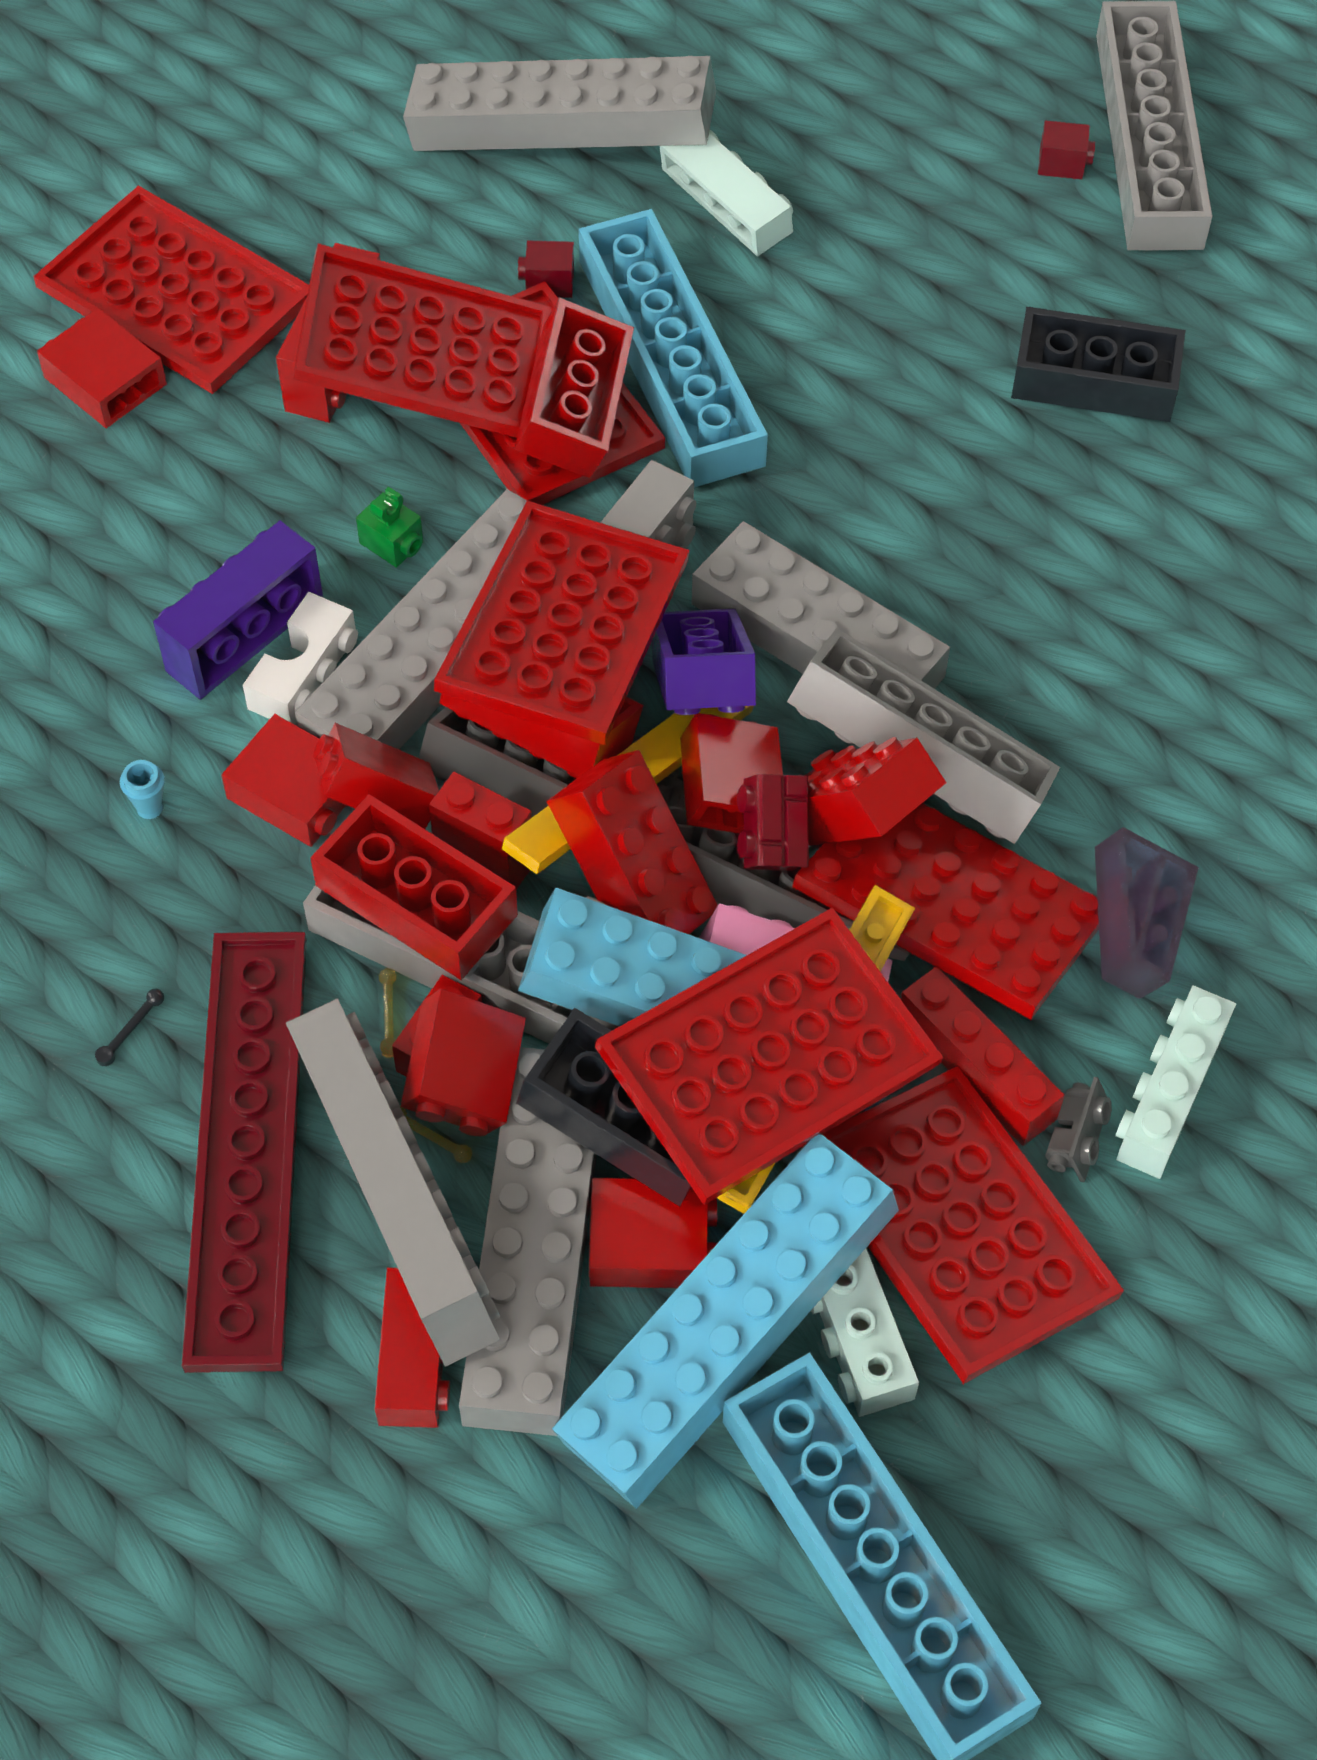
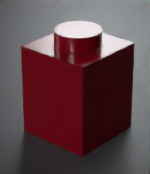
(1065, 150)
(549, 263)

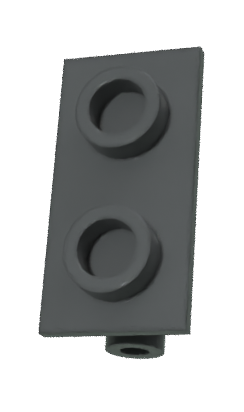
(1086, 1112)

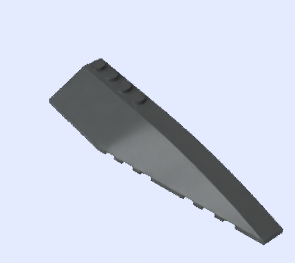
(529, 781)

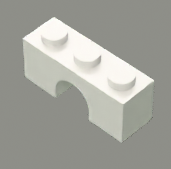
(323, 634)

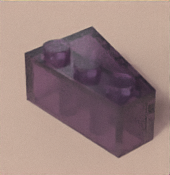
(1140, 910)

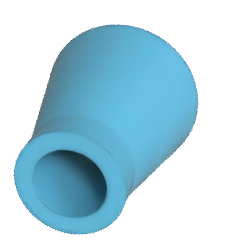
(143, 786)

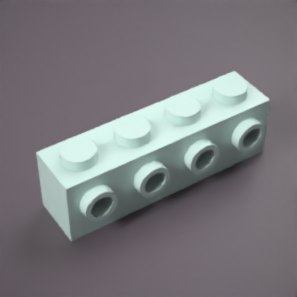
(730, 192)
(1173, 1086)
(865, 1341)

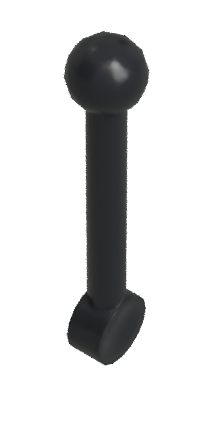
(105, 1054)

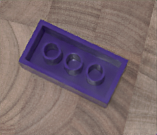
(237, 609)
(704, 661)

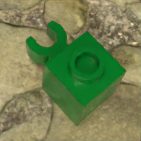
(390, 528)

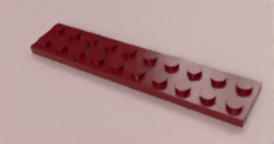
(245, 1156)

